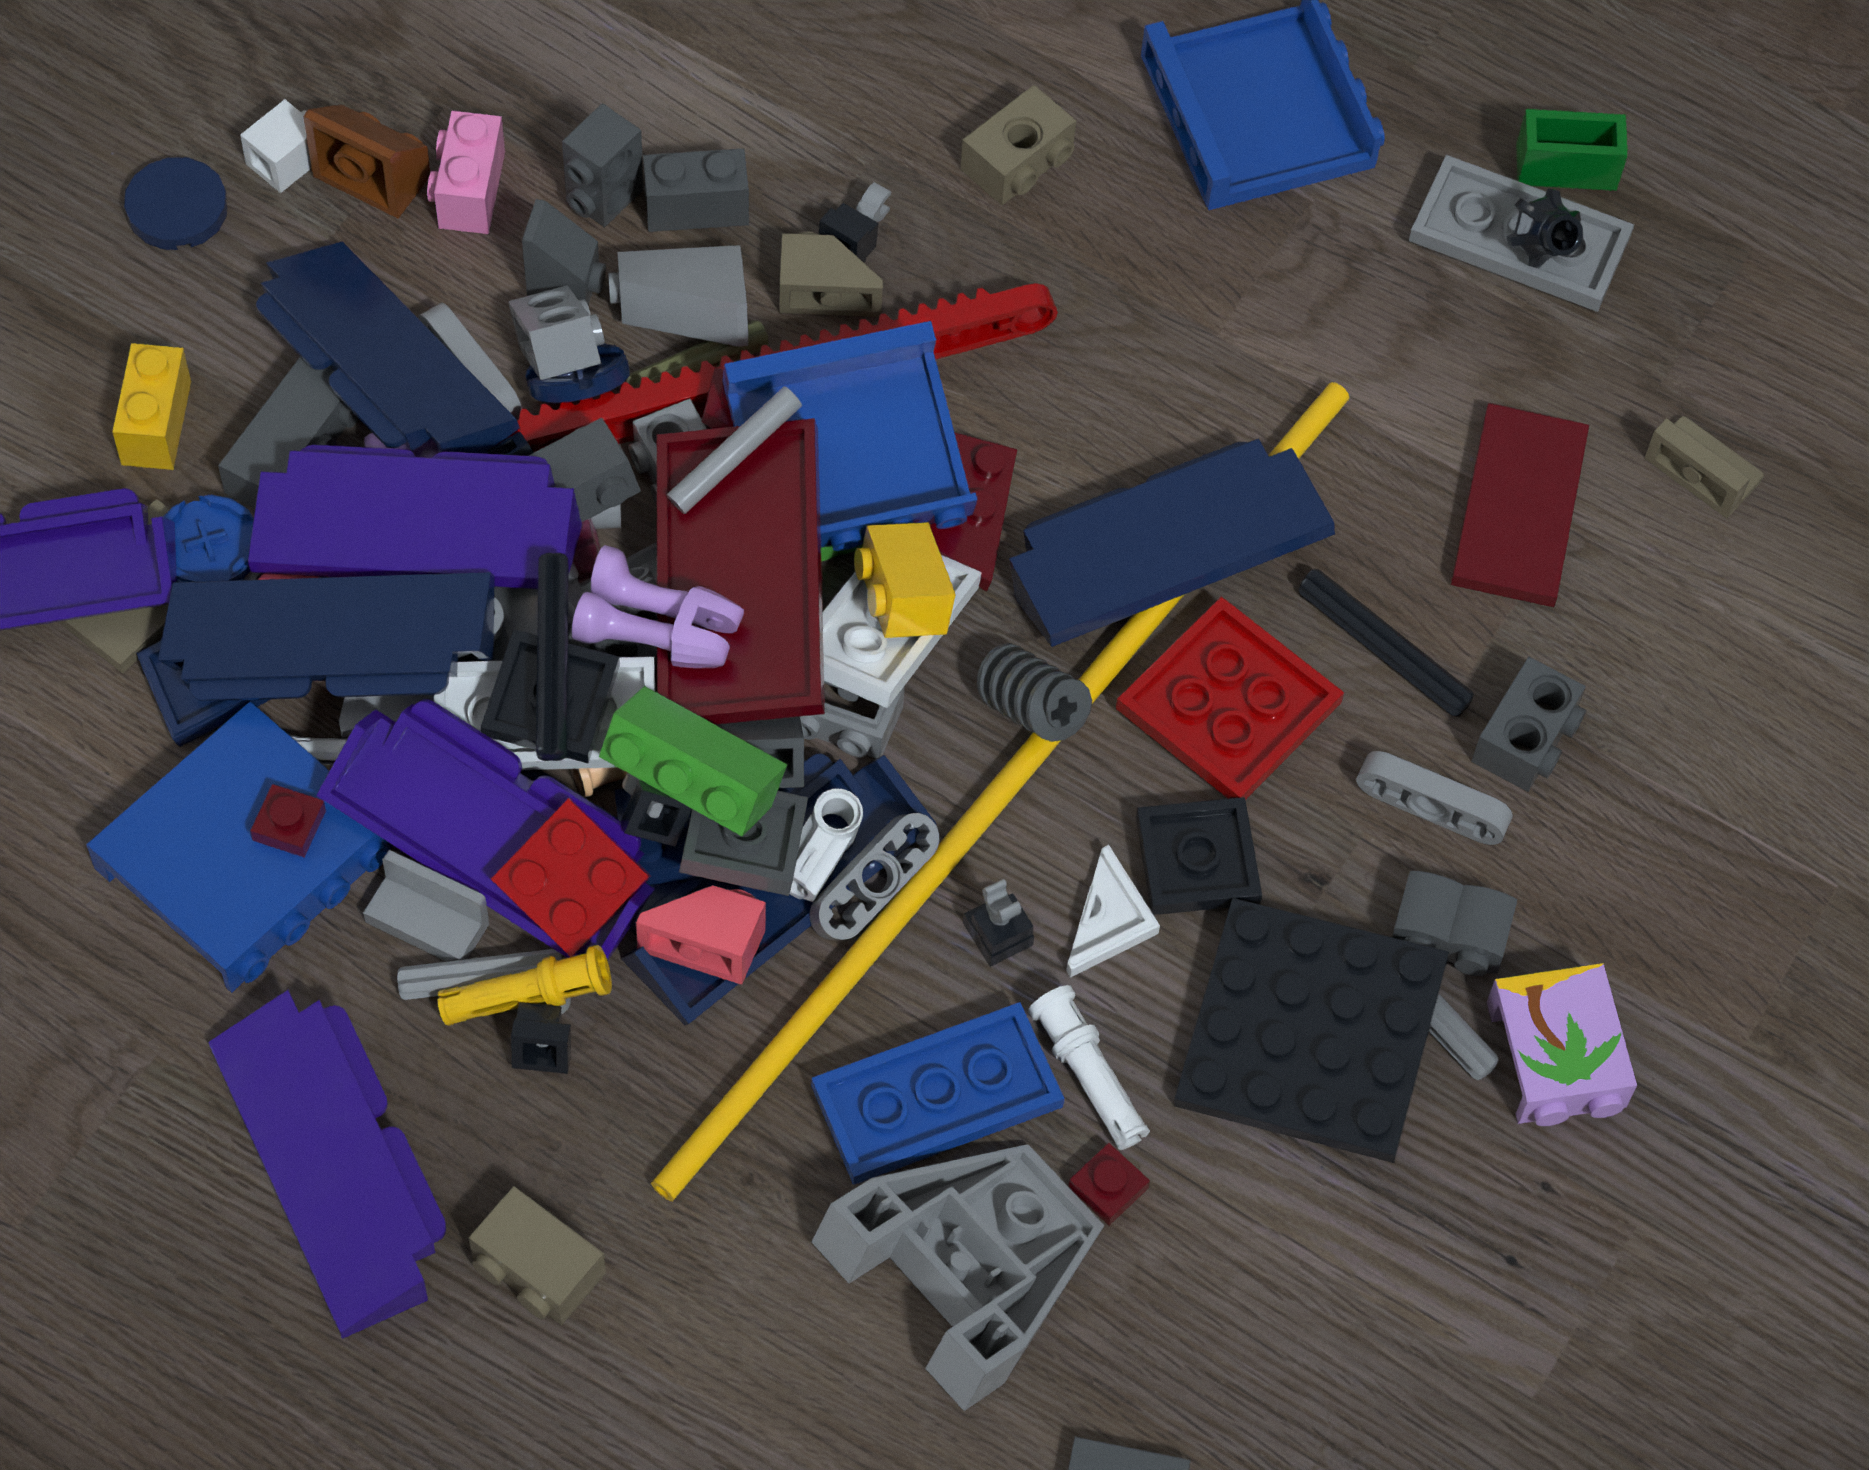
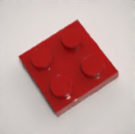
(571, 877)

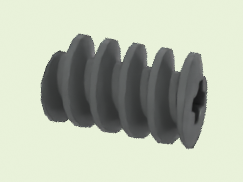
(1033, 692)

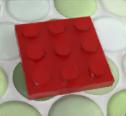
(1229, 700)

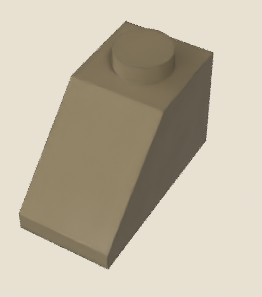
(826, 278)

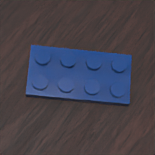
(937, 1093)

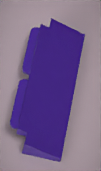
(411, 515)
(84, 559)
(459, 805)
(339, 1178)

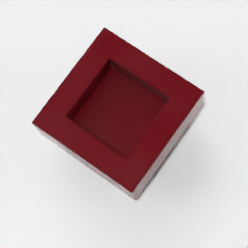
(288, 820)
(1109, 1184)

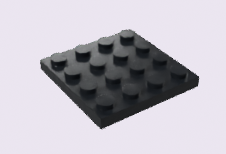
(1312, 1030)

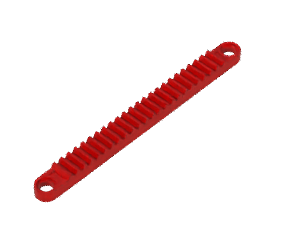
(956, 328)

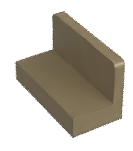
(1702, 465)

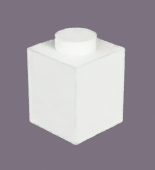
(278, 146)

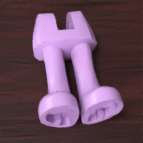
(689, 645)

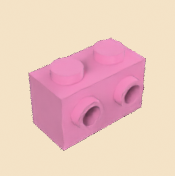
(468, 172)

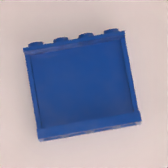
(1263, 103)
(880, 428)
(194, 858)

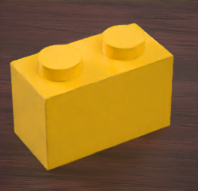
(152, 406)
(905, 580)

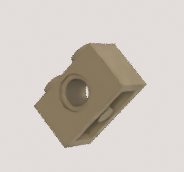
(1018, 145)

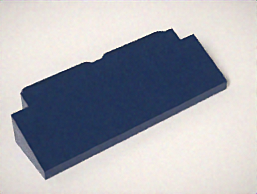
(382, 355)
(1165, 538)
(350, 631)
(882, 796)

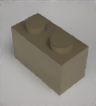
(536, 1257)

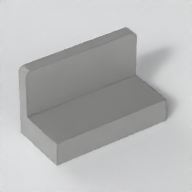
(427, 909)

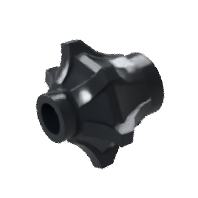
(1546, 229)

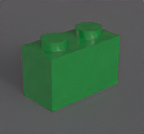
(1571, 149)

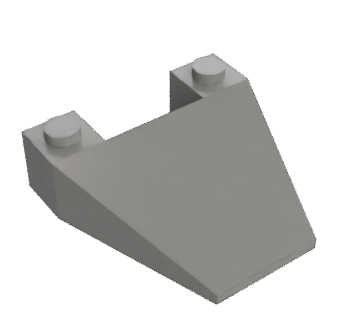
(981, 1241)

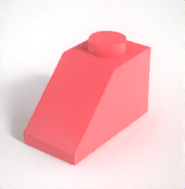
(706, 931)

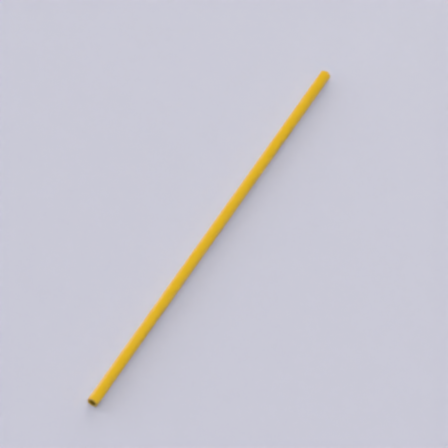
(948, 854)

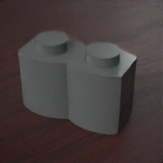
(1457, 919)

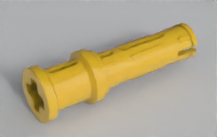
(548, 982)

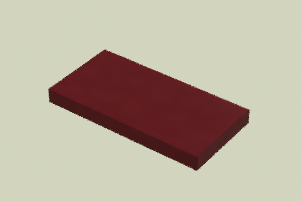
(1520, 505)

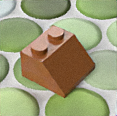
(366, 157)

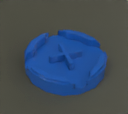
(211, 539)

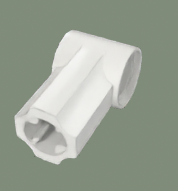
(823, 845)

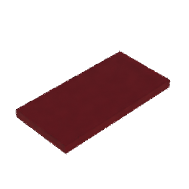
(760, 548)

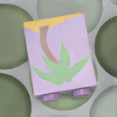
(1564, 1043)

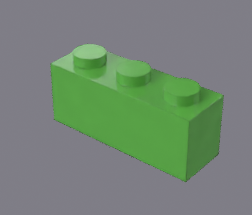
(692, 760)

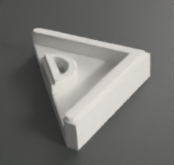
(1112, 917)

